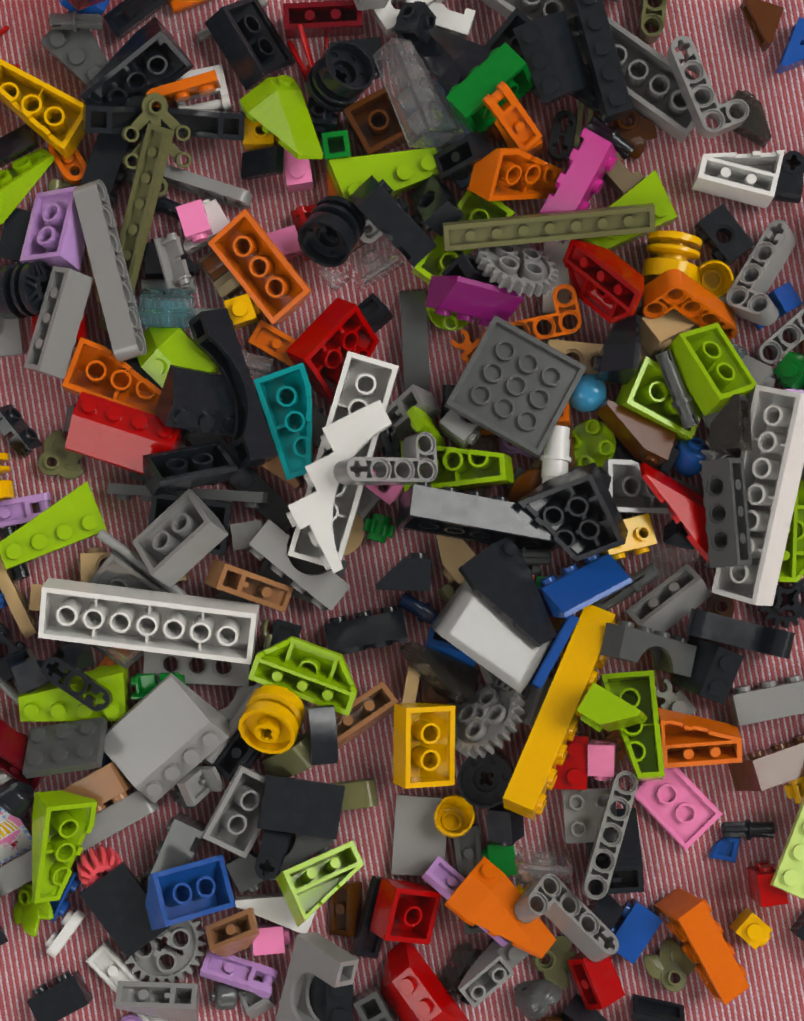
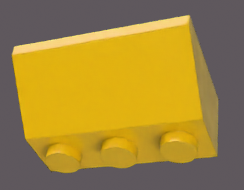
(424, 745)

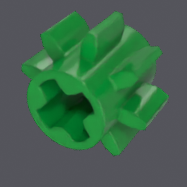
(378, 528)

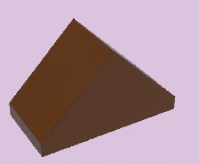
(762, 20)

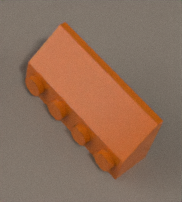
(260, 267)

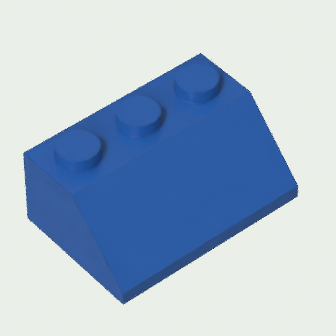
(581, 585)
(188, 892)

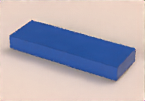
(554, 651)

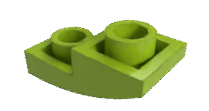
(423, 423)

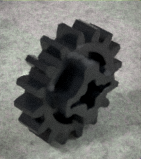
(792, 607)

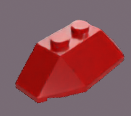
(603, 280)
(414, 988)

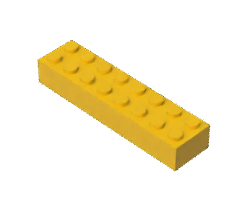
(558, 716)

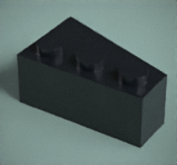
(393, 220)

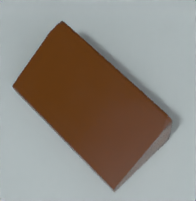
(345, 909)

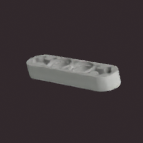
(207, 187)

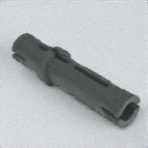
(678, 392)
(649, 573)

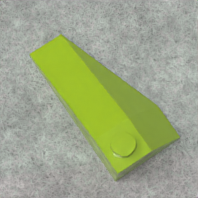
(283, 112)
(20, 179)
(58, 832)

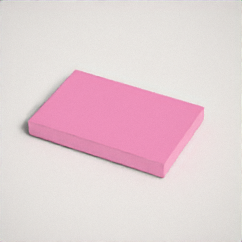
(678, 806)

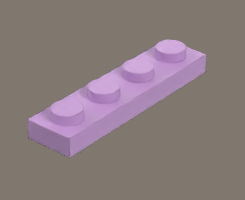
(446, 881)

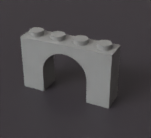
(313, 957)

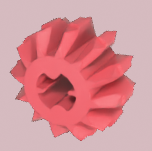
(96, 864)

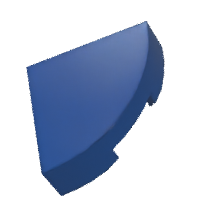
(725, 849)

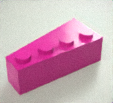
(584, 175)

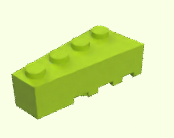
(398, 169)
(642, 740)

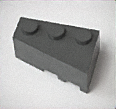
(75, 52)
(179, 846)

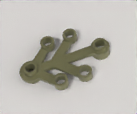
(155, 118)

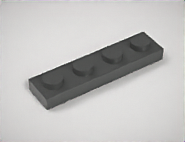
(468, 855)

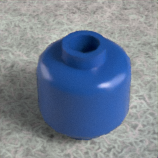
(689, 456)

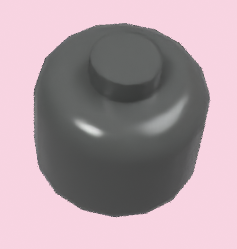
(224, 996)

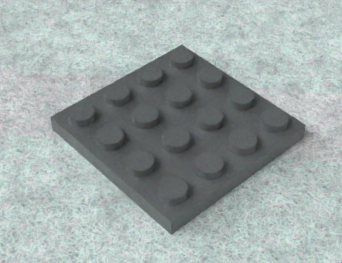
(515, 386)

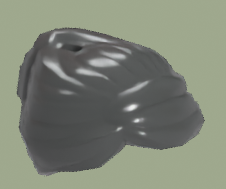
(535, 997)

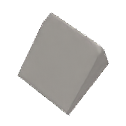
(253, 1004)

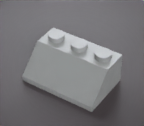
(179, 538)
(237, 814)

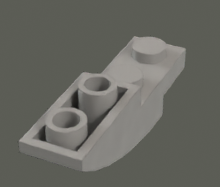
(490, 971)

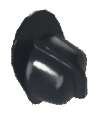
(17, 798)

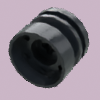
(340, 76)
(331, 231)
(23, 288)
(471, 784)

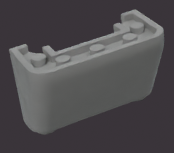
(489, 637)

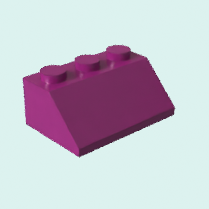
(470, 299)

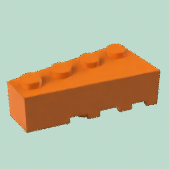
(704, 944)

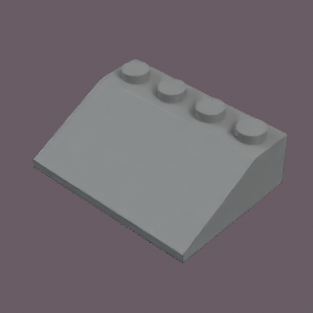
(165, 737)

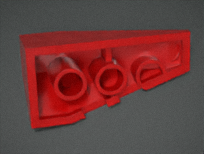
(683, 505)

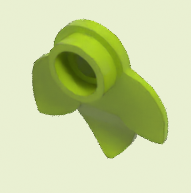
(28, 913)

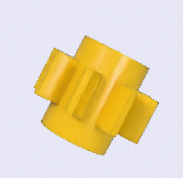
(795, 790)

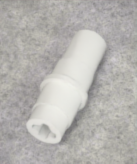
(556, 453)

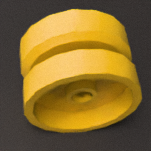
(272, 719)

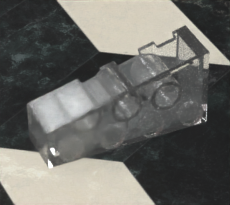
(415, 96)

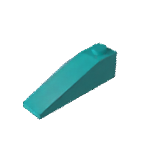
(288, 411)

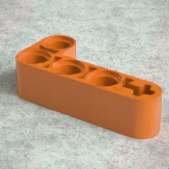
(680, 292)
(554, 319)

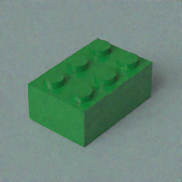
(467, 96)

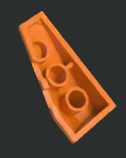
(513, 176)
(101, 374)
(489, 902)

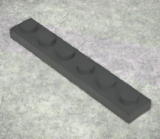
(250, 499)

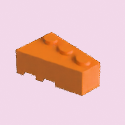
(697, 740)

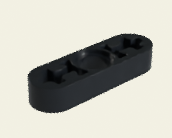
(65, 666)

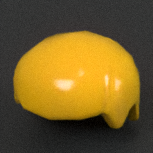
(715, 277)
(454, 816)

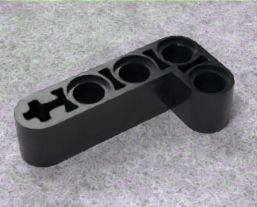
(740, 633)

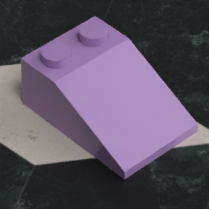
(54, 230)

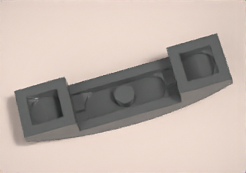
(415, 339)

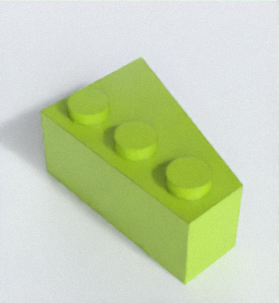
(317, 879)

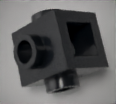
(415, 22)
(322, 119)

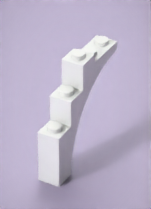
(316, 510)

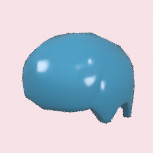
(588, 394)

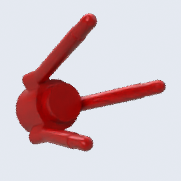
(307, 52)

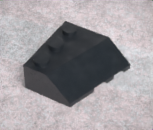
(578, 512)
(366, 631)

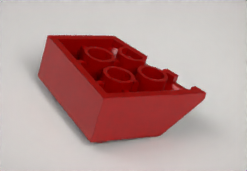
(326, 344)

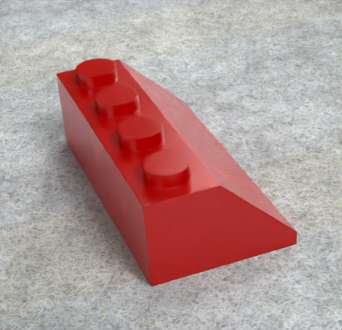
(117, 433)

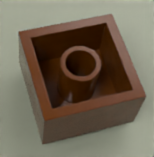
(374, 123)

